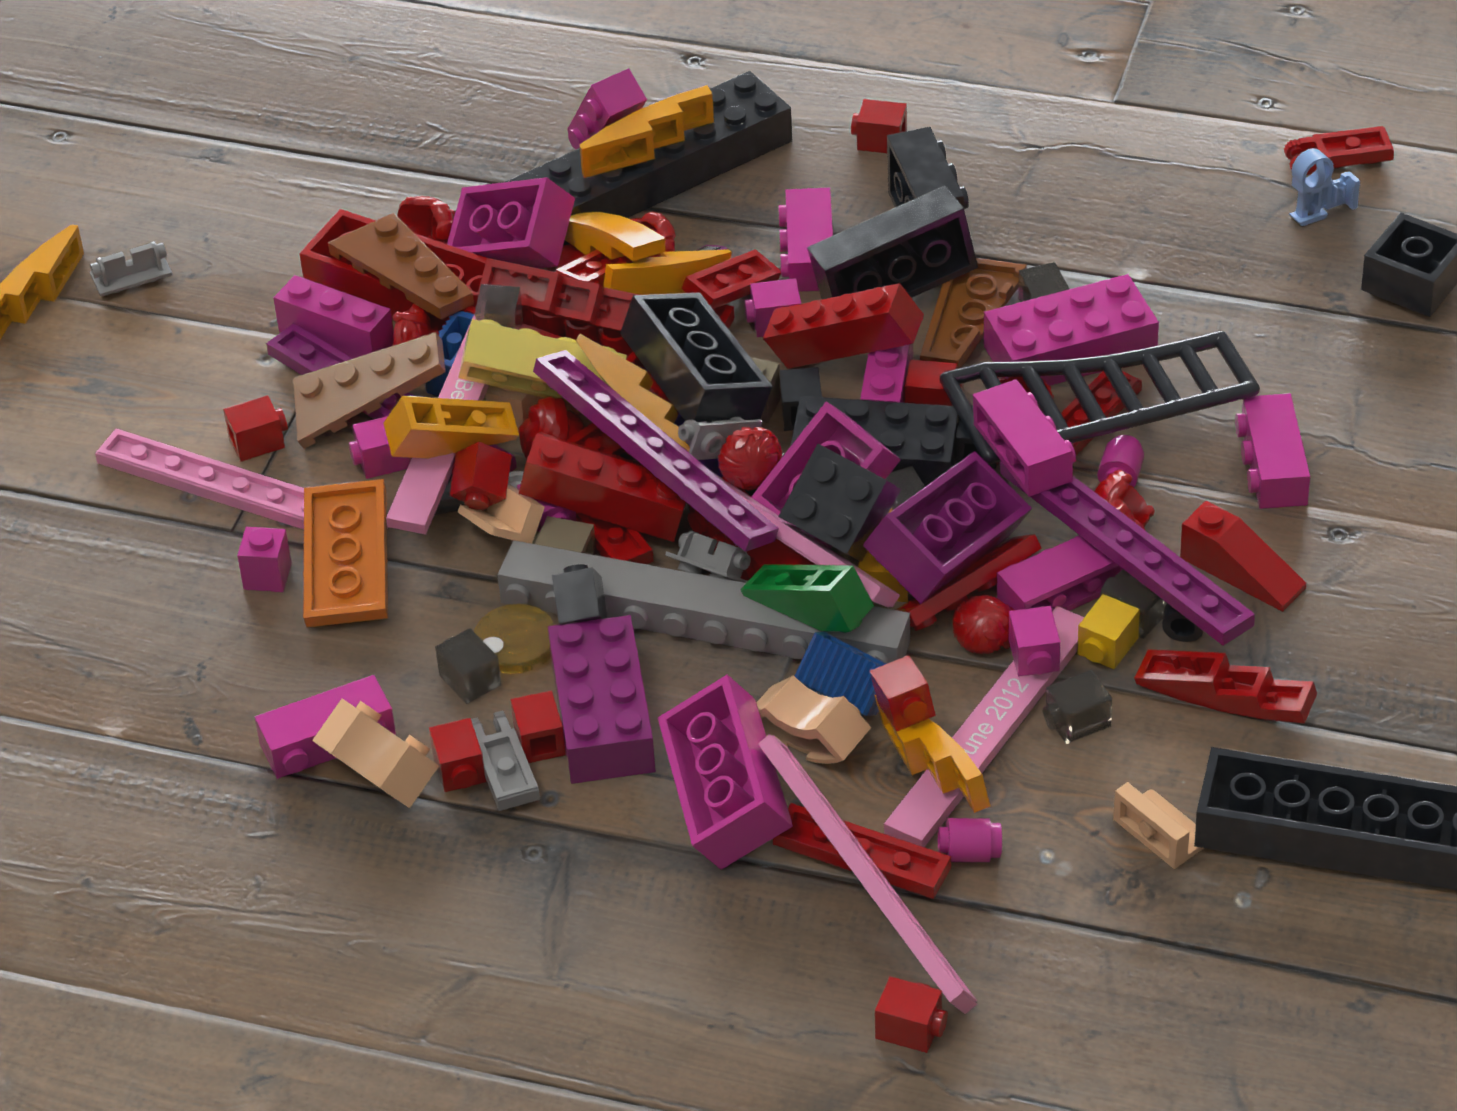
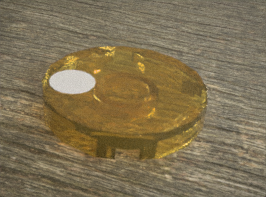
(516, 636)

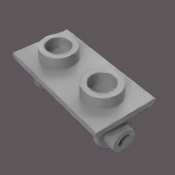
(115, 274)
(707, 438)
(697, 552)

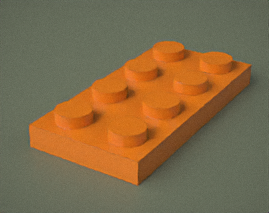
(345, 553)

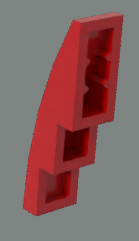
(560, 295)
(1217, 685)

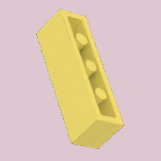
(508, 356)

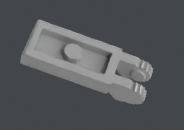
(506, 764)

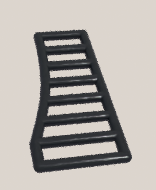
(1111, 365)

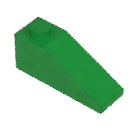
(813, 594)

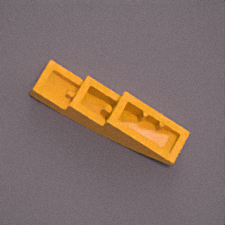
(638, 134)
(613, 236)
(661, 273)
(39, 277)
(633, 385)
(931, 748)

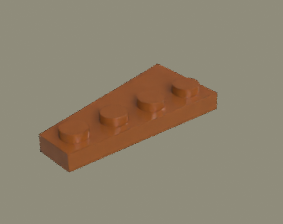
(404, 263)
(960, 310)

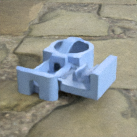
(1319, 189)

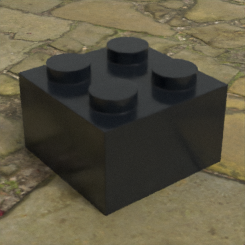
(1412, 264)
(839, 501)

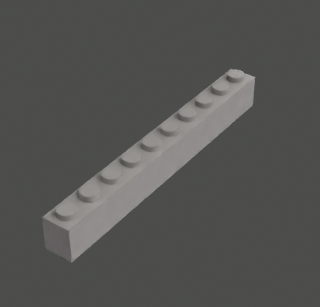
(690, 605)

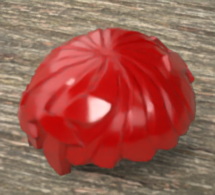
(749, 457)
(982, 624)

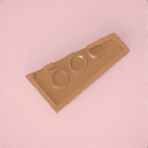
(345, 389)

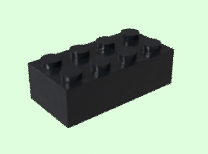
(908, 245)
(694, 358)
(914, 432)

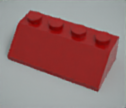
(600, 486)

